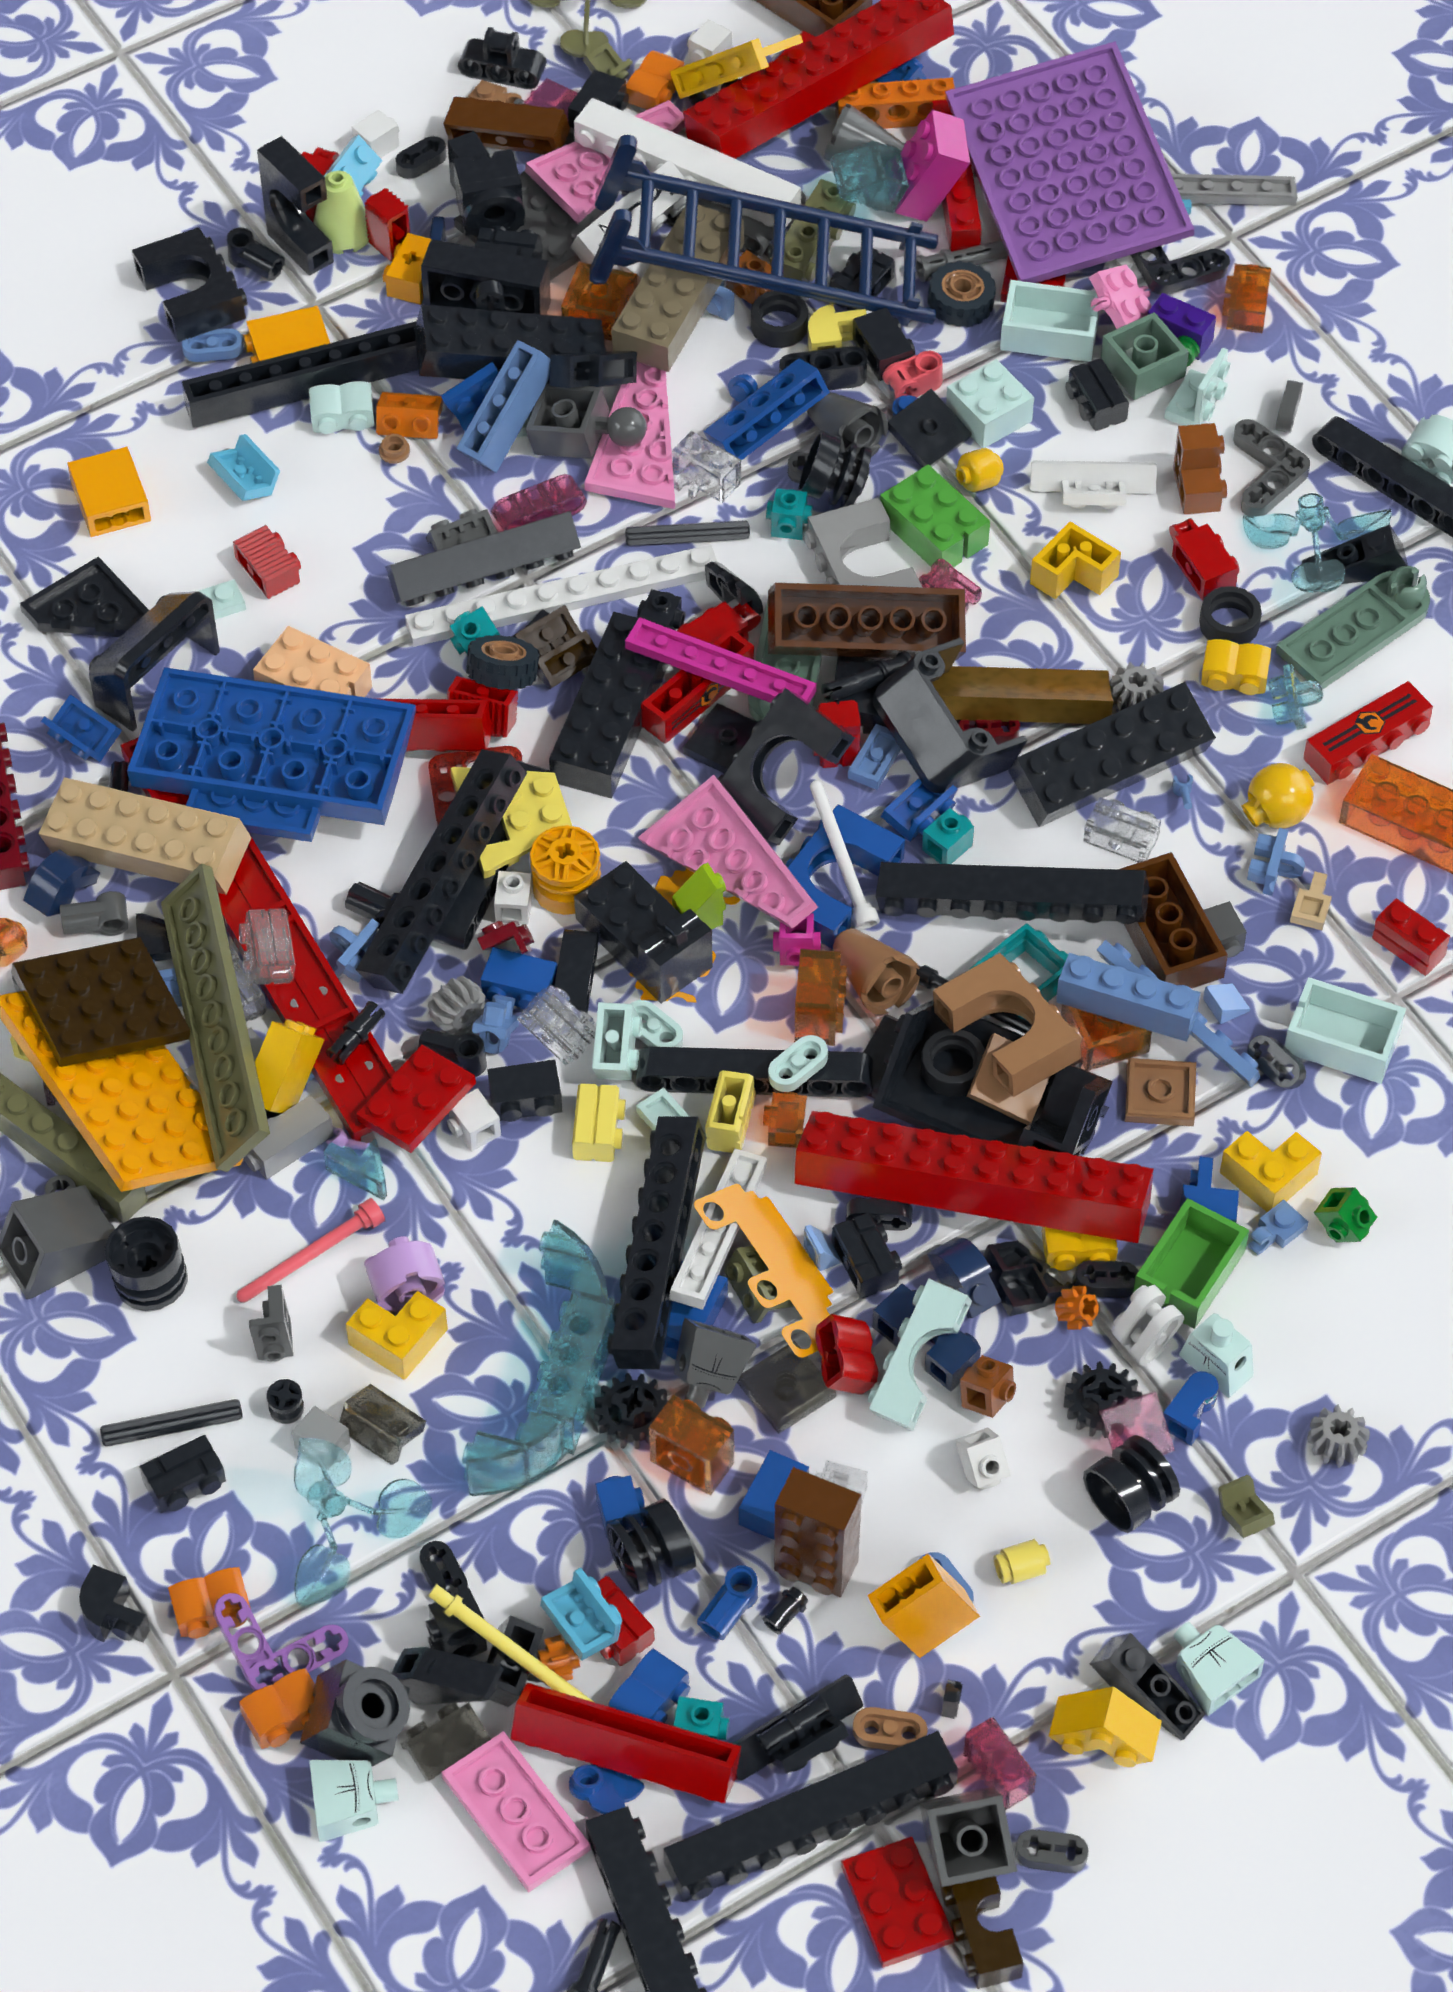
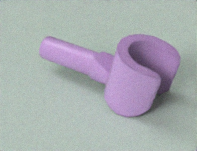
(343, 1139)

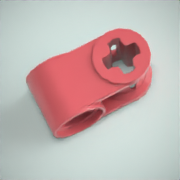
(916, 374)

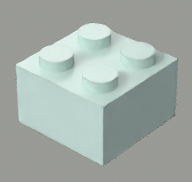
(990, 403)

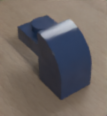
(57, 881)
(967, 1271)

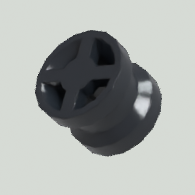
(281, 1393)

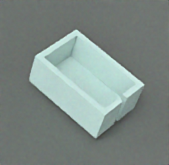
(1049, 321)
(1344, 1030)

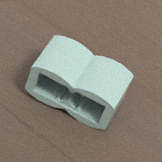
(341, 407)

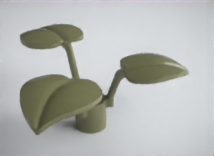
(578, 42)

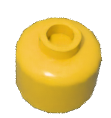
(979, 470)

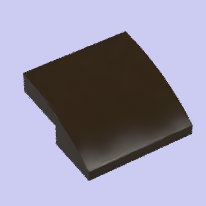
(560, 646)

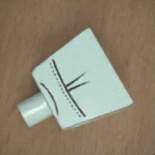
(1220, 1351)
(1215, 1665)
(347, 1796)

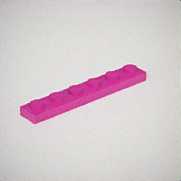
(714, 662)

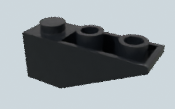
(1367, 555)
(445, 1677)
(1143, 1679)

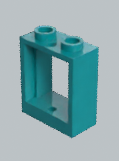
(1039, 948)

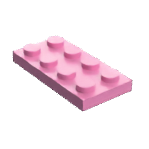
(516, 1811)

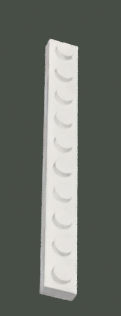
(573, 592)

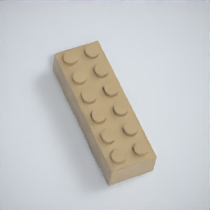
(143, 833)

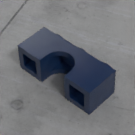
(950, 1352)

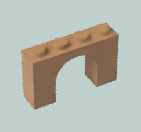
(1000, 987)

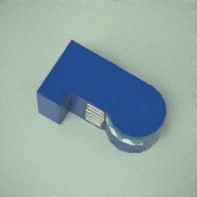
(1191, 1401)

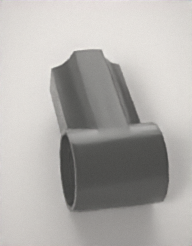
(105, 914)

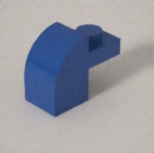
(1200, 1191)

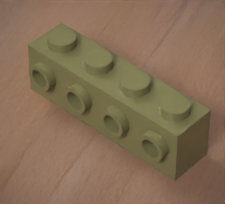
(802, 236)

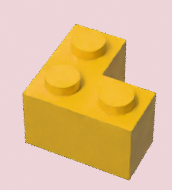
(1077, 557)
(1270, 1175)
(397, 1340)
(1105, 1722)

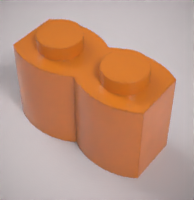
(652, 81)
(196, 1597)
(279, 1708)

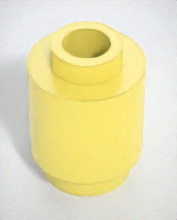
(1021, 1562)

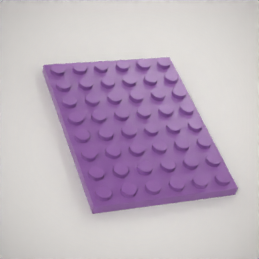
(1069, 164)

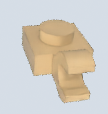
(1312, 905)

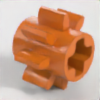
(1076, 1307)
(559, 1657)

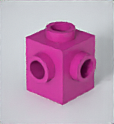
(790, 941)

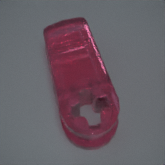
(946, 576)

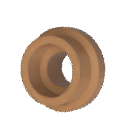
(394, 449)

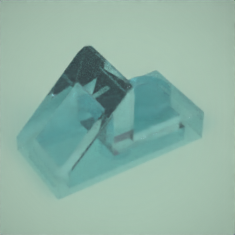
(360, 1171)

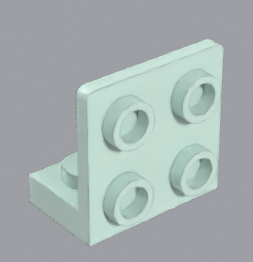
(1198, 393)

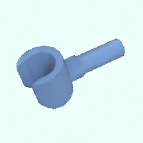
(1183, 790)

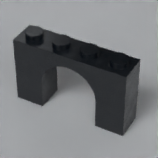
(288, 190)
(191, 256)
(787, 720)

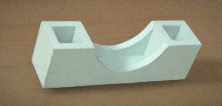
(936, 1313)

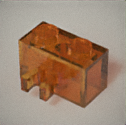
(1248, 298)

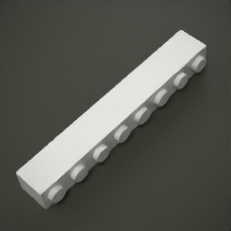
(602, 125)

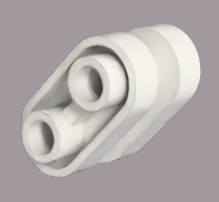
(1147, 1324)

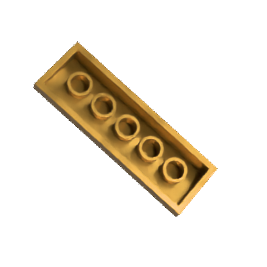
(1026, 694)

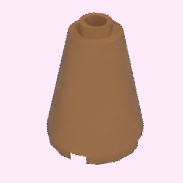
(876, 971)

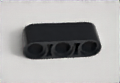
(838, 366)
(577, 966)

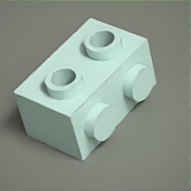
(615, 1041)

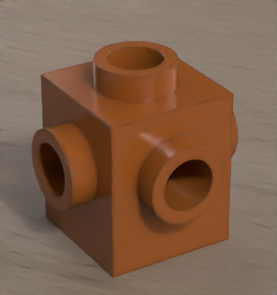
(747, 292)
(987, 1386)

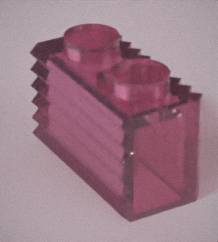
(999, 1762)

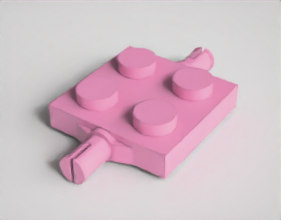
(1120, 295)

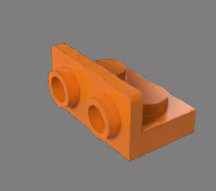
(408, 415)

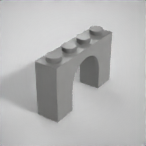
(846, 530)
(291, 1132)

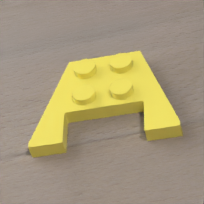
(533, 810)

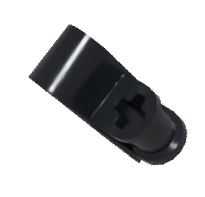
(502, 60)

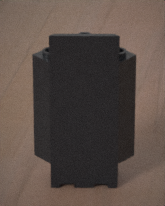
(1061, 1122)

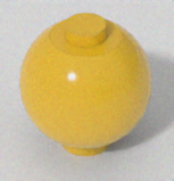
(1279, 796)

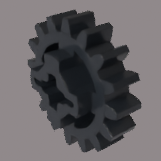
(1085, 1400)
(620, 1402)

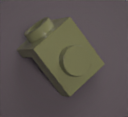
(607, 61)
(1243, 1507)

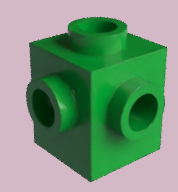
(1345, 1214)

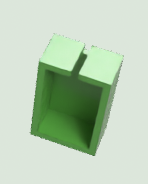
(934, 517)
(1194, 1259)

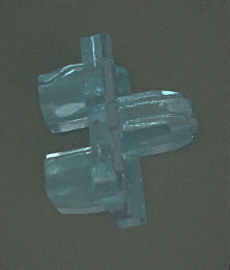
(1291, 687)

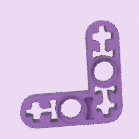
(264, 1656)

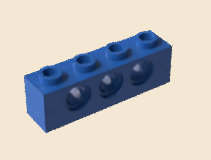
(768, 409)

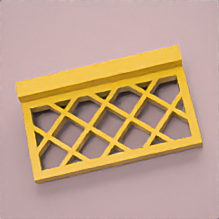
(726, 66)

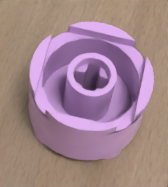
(403, 1271)

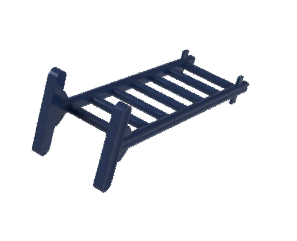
(625, 250)

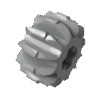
(1134, 685)
(456, 1004)
(1338, 1436)

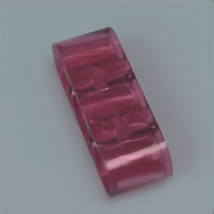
(539, 502)

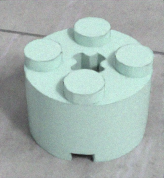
(1432, 447)

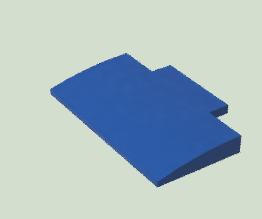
(271, 751)

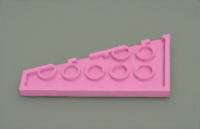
(575, 172)
(646, 469)
(717, 831)

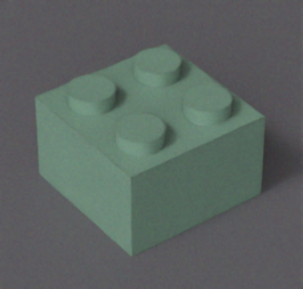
(1144, 356)

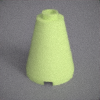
(342, 214)

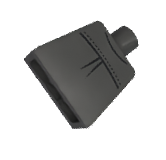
(710, 1359)

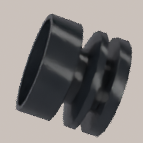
(835, 470)
(146, 1263)
(1131, 1483)
(657, 1543)

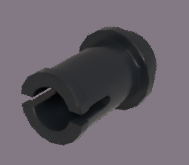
(785, 1610)

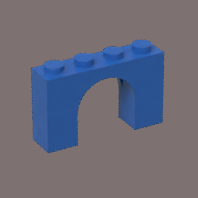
(867, 848)

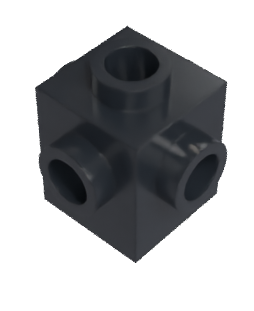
(662, 609)

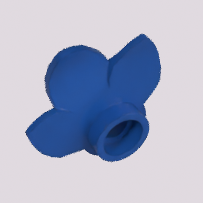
(604, 1788)

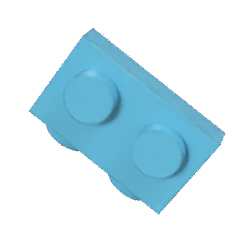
(358, 161)
(245, 469)
(583, 1615)

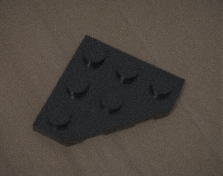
(85, 602)

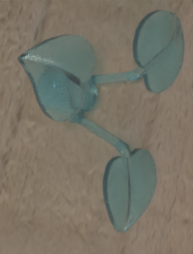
(1275, 531)
(316, 1474)

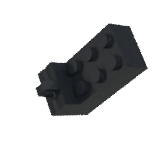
(645, 931)

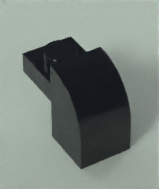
(103, 1607)

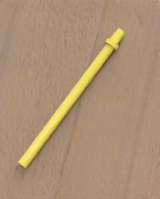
(454, 1606)

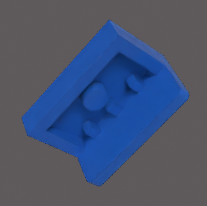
(84, 728)
(917, 809)

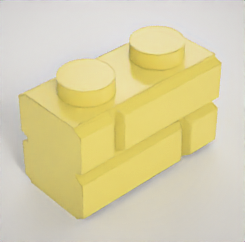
(730, 1111)
(596, 1122)

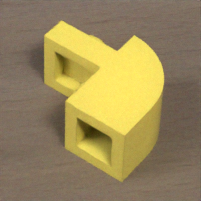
(829, 328)

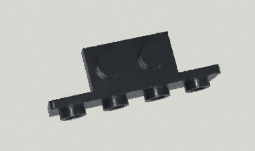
(823, 1737)

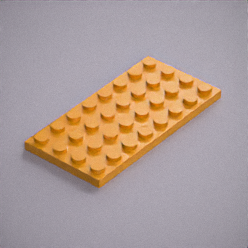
(126, 1106)

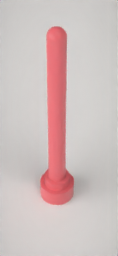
(366, 1216)

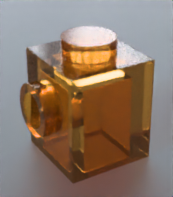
(785, 1119)

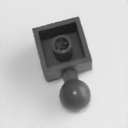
(573, 419)

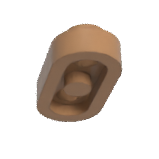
(890, 1727)

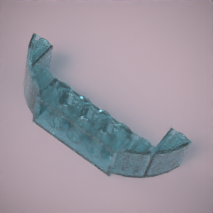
(565, 1380)

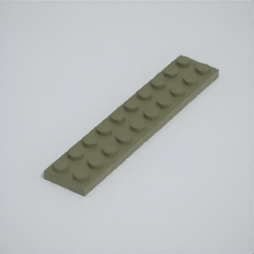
(216, 1018)

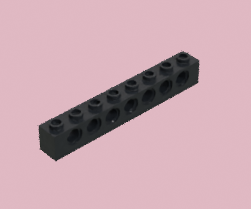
(441, 871)
(657, 1243)

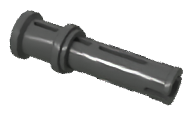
(977, 255)

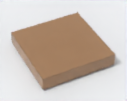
(1160, 1092)
(991, 1093)

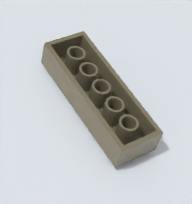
(670, 300)

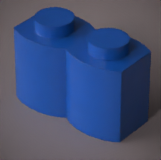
(652, 1688)

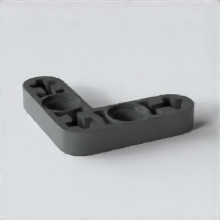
(1278, 467)

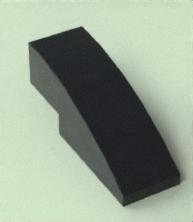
(593, 369)

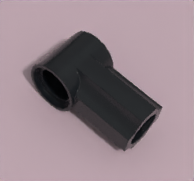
(247, 252)
(369, 902)
(457, 1048)

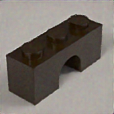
(989, 1955)

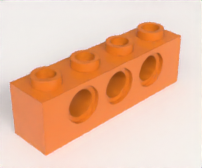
(897, 102)

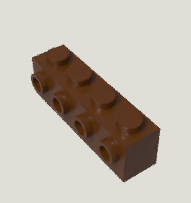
(508, 124)

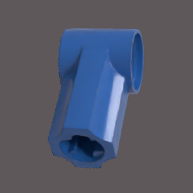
(729, 1604)

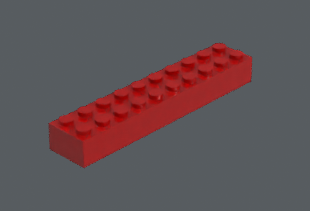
(817, 74)
(974, 1176)

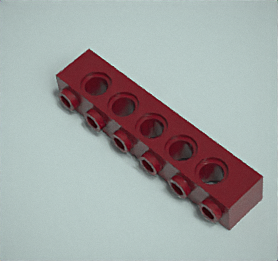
(12, 861)

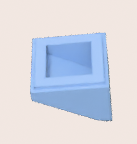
(1225, 1002)
(820, 1248)

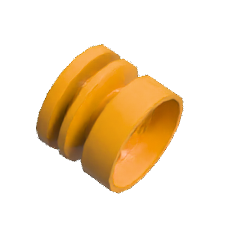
(562, 866)

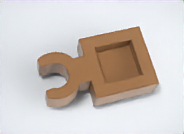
(492, 92)

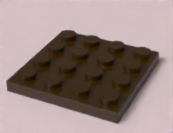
(100, 1001)

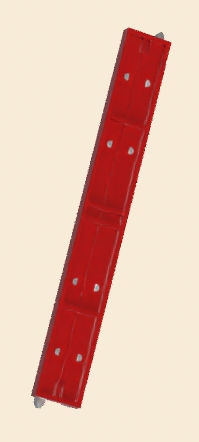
(315, 992)

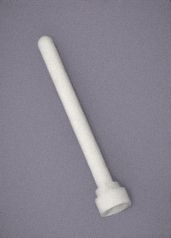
(863, 914)

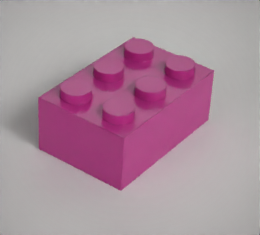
(933, 164)

